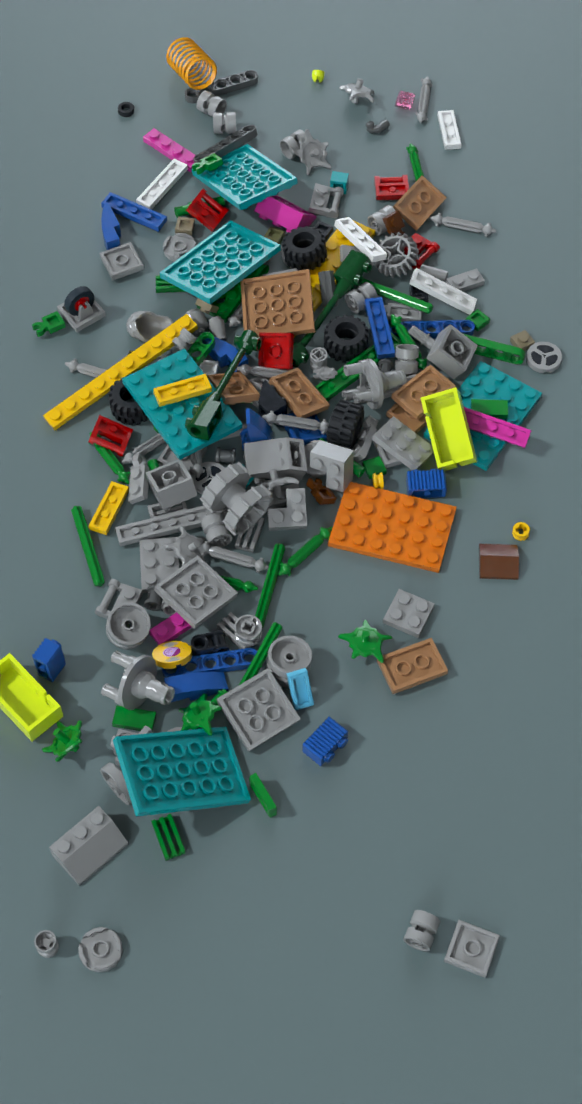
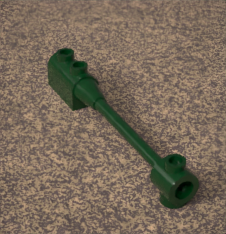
(346, 277)
(209, 413)

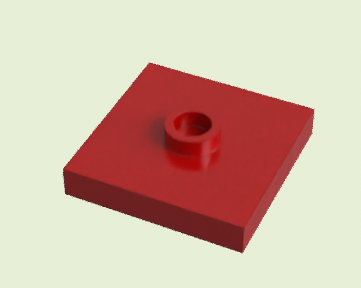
(276, 350)

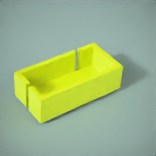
(448, 429)
(26, 699)

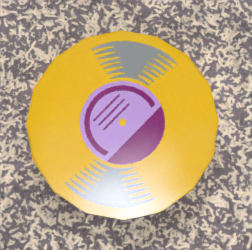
(171, 654)

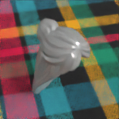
(146, 325)

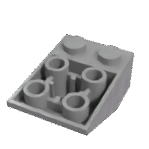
(282, 454)

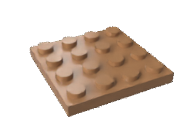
(278, 303)

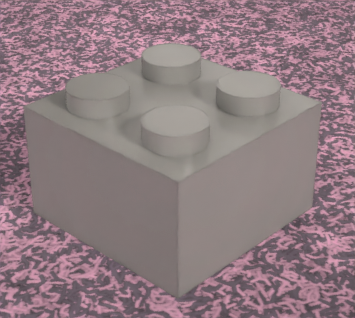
(452, 351)
(171, 484)

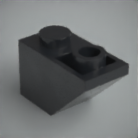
(271, 401)

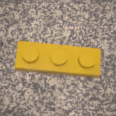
(182, 390)
(108, 508)

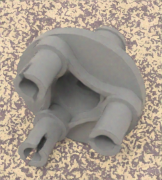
(372, 383)
(137, 682)

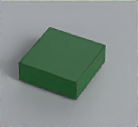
(479, 319)
(375, 466)

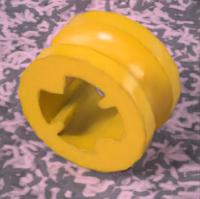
(378, 480)
(520, 525)

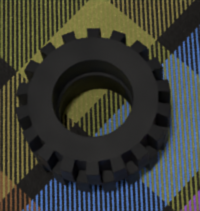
(304, 248)
(345, 327)
(122, 410)
(345, 424)

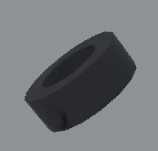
(130, 106)

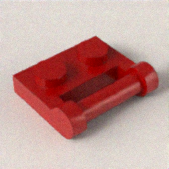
(390, 187)
(205, 213)
(422, 243)
(112, 431)

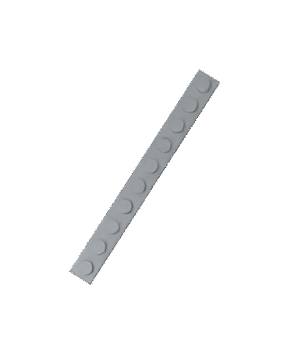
(170, 523)

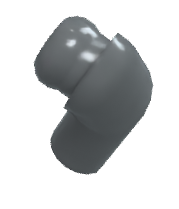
(371, 128)

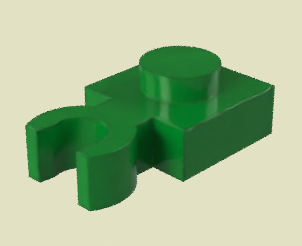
(208, 163)
(50, 323)

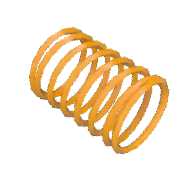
(198, 52)

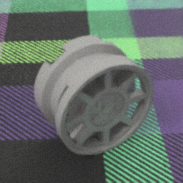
(247, 629)

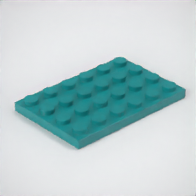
(247, 177)
(220, 261)
(492, 384)
(171, 418)
(180, 771)

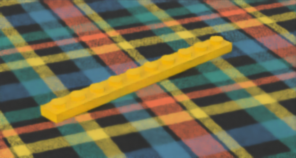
(130, 364)

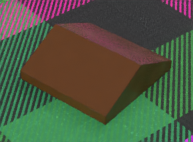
(498, 561)

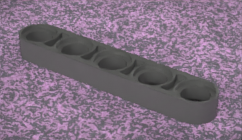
(227, 82)
(230, 143)

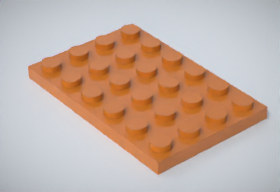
(392, 526)

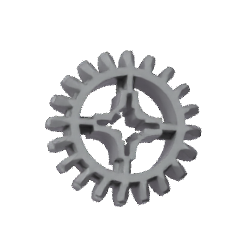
(397, 260)

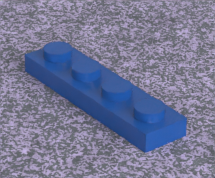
(135, 212)
(379, 328)

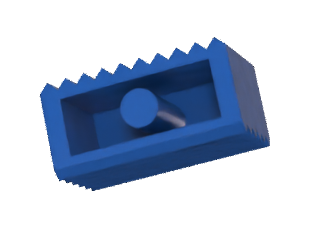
(426, 483)
(49, 659)
(325, 741)

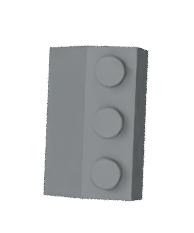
(88, 845)

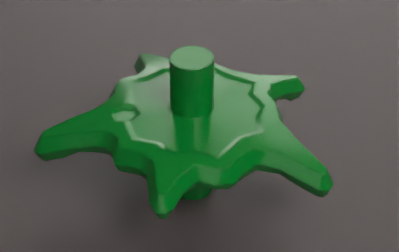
(365, 641)
(199, 714)
(66, 740)

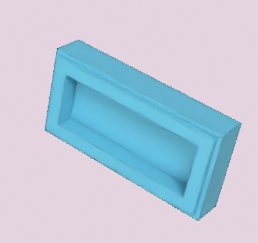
(300, 689)

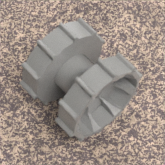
(229, 491)

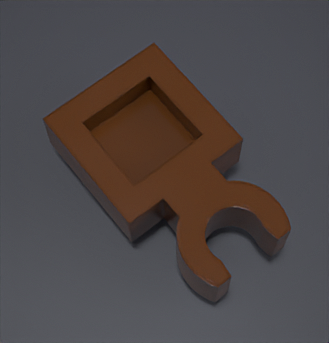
(394, 223)
(321, 493)

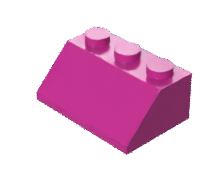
(284, 213)

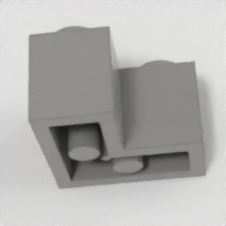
(336, 462)
(291, 517)

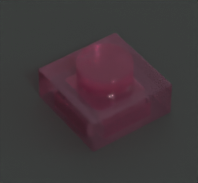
(405, 100)

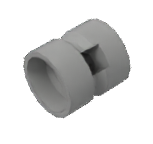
(210, 103)
(224, 122)
(292, 143)
(376, 222)
(356, 298)
(407, 358)
(215, 530)
(422, 929)

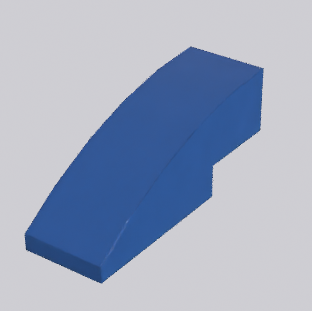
(110, 227)
(224, 353)
(257, 427)
(195, 684)

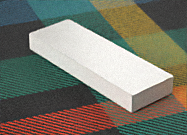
(449, 130)

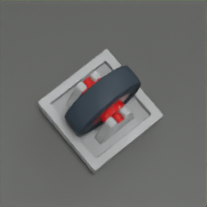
(81, 308)

